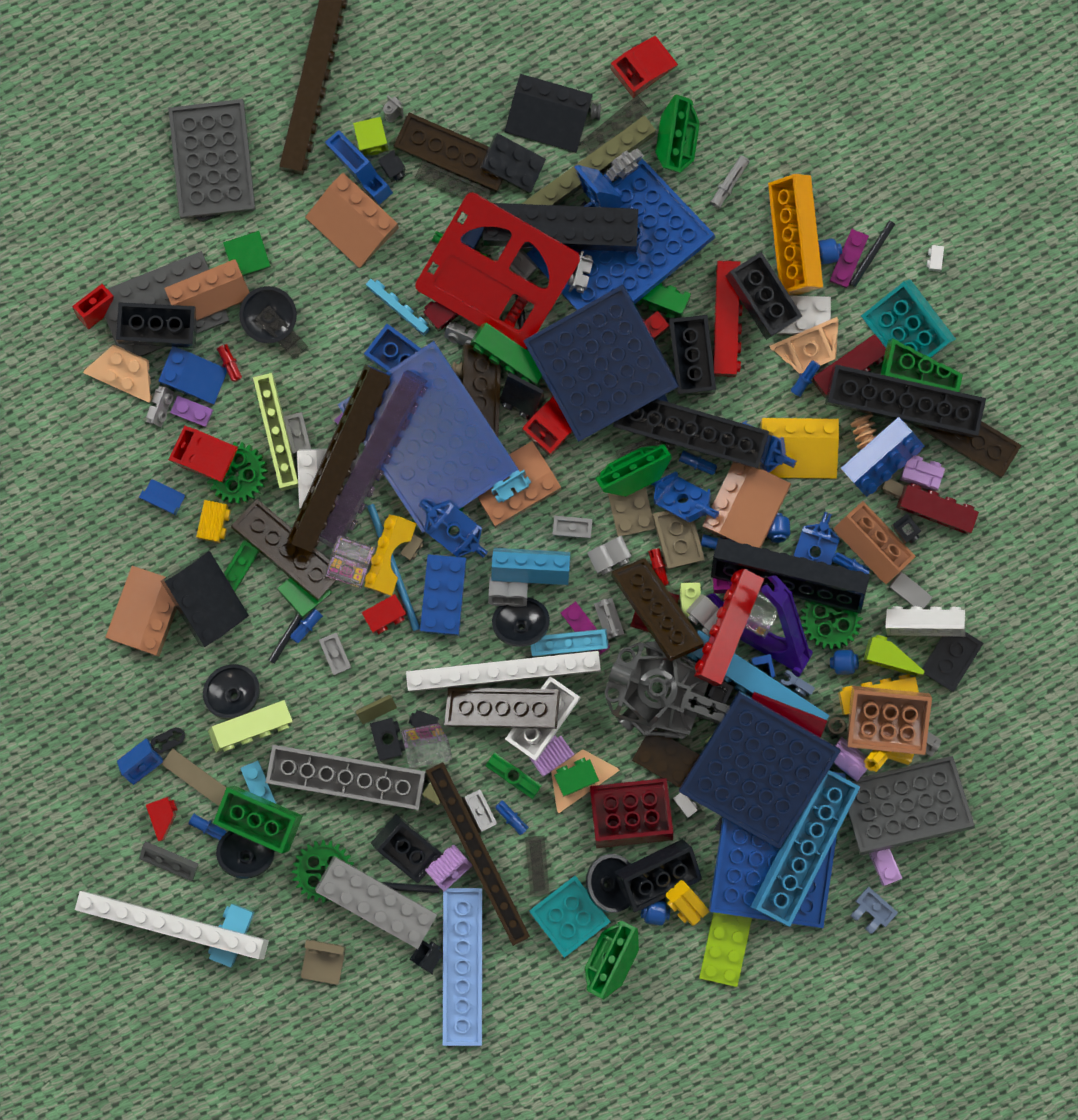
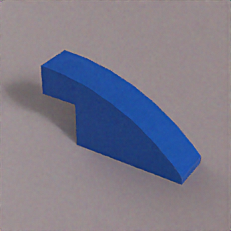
(359, 167)

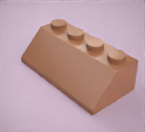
(210, 290)
(874, 542)

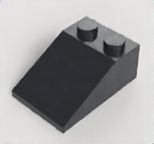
(521, 396)
(406, 848)

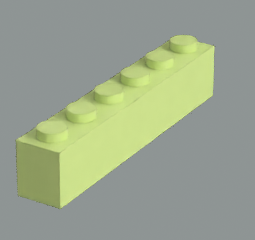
(276, 431)

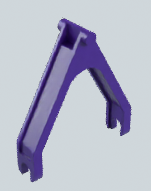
(792, 649)

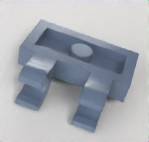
(801, 687)
(876, 907)

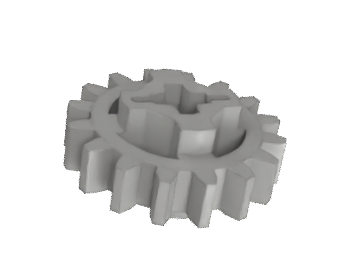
(624, 164)

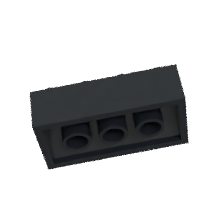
(156, 325)
(692, 355)
(654, 875)

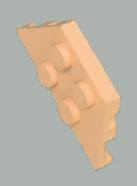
(812, 344)
(123, 371)
(602, 768)

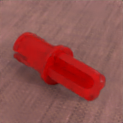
(229, 363)
(658, 565)

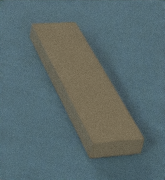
(194, 776)

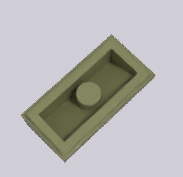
(376, 709)
(431, 794)

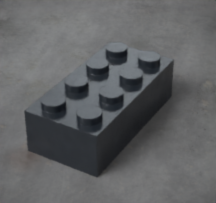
(763, 295)

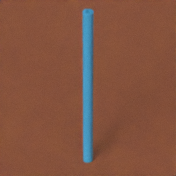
(400, 585)

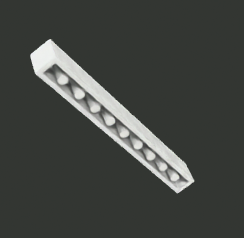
(503, 671)
(172, 925)

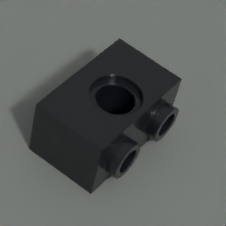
(379, 730)

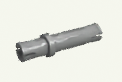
(726, 187)

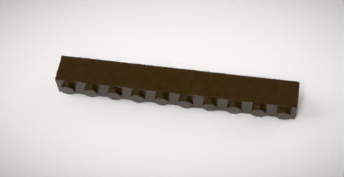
(311, 86)
(338, 458)
(477, 853)

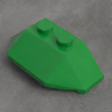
(677, 134)
(634, 470)
(611, 959)

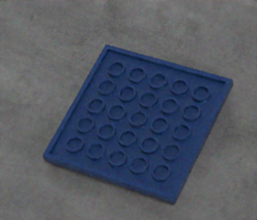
(601, 363)
(759, 770)

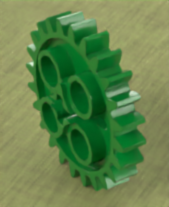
(245, 487)
(836, 636)
(323, 853)

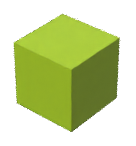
(371, 136)

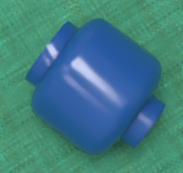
(829, 251)
(780, 529)
(844, 662)
(656, 913)

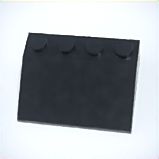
(548, 113)
(205, 599)

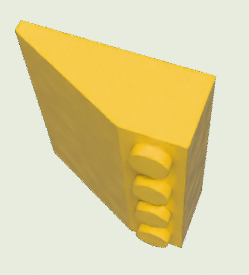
(810, 443)

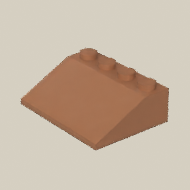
(351, 220)
(542, 486)
(747, 505)
(142, 613)
(889, 720)

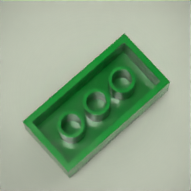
(257, 819)

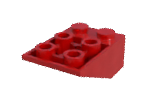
(643, 65)
(548, 427)
(203, 454)

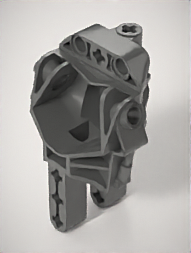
(667, 714)

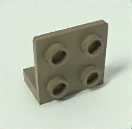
(323, 961)

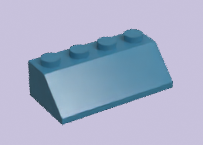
(530, 566)

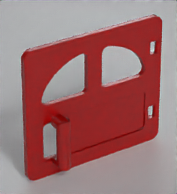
(482, 287)

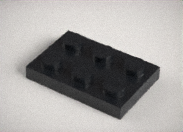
(513, 163)
(951, 659)

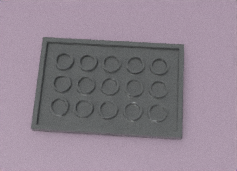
(211, 158)
(150, 290)
(909, 806)

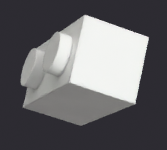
(936, 258)
(685, 804)

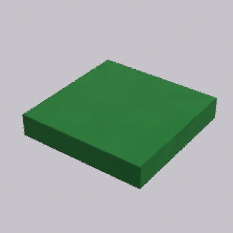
(248, 252)
(299, 598)

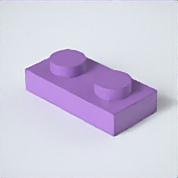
(191, 411)

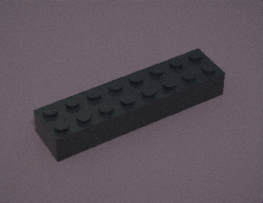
(573, 226)
(905, 399)
(699, 432)
(803, 577)

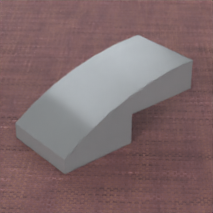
(910, 591)

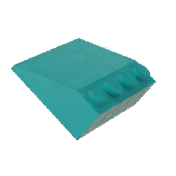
(909, 319)

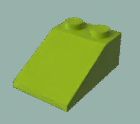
(888, 655)

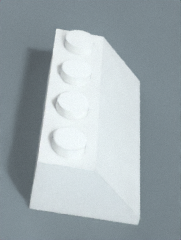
(925, 622)
(534, 741)

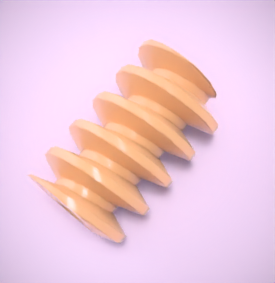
(864, 430)

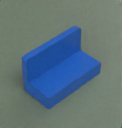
(162, 497)
(764, 660)
(139, 762)

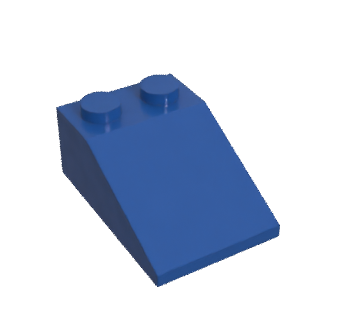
(598, 187)
(192, 375)

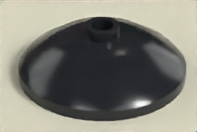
(256, 302)
(509, 619)
(224, 684)
(234, 848)
(603, 870)

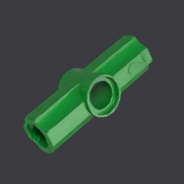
(503, 767)

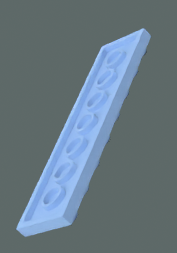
(462, 967)

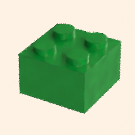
(576, 777)

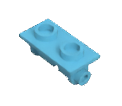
(515, 481)

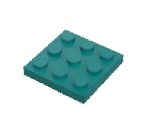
(569, 916)

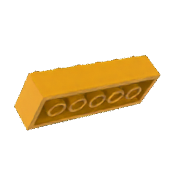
(795, 234)

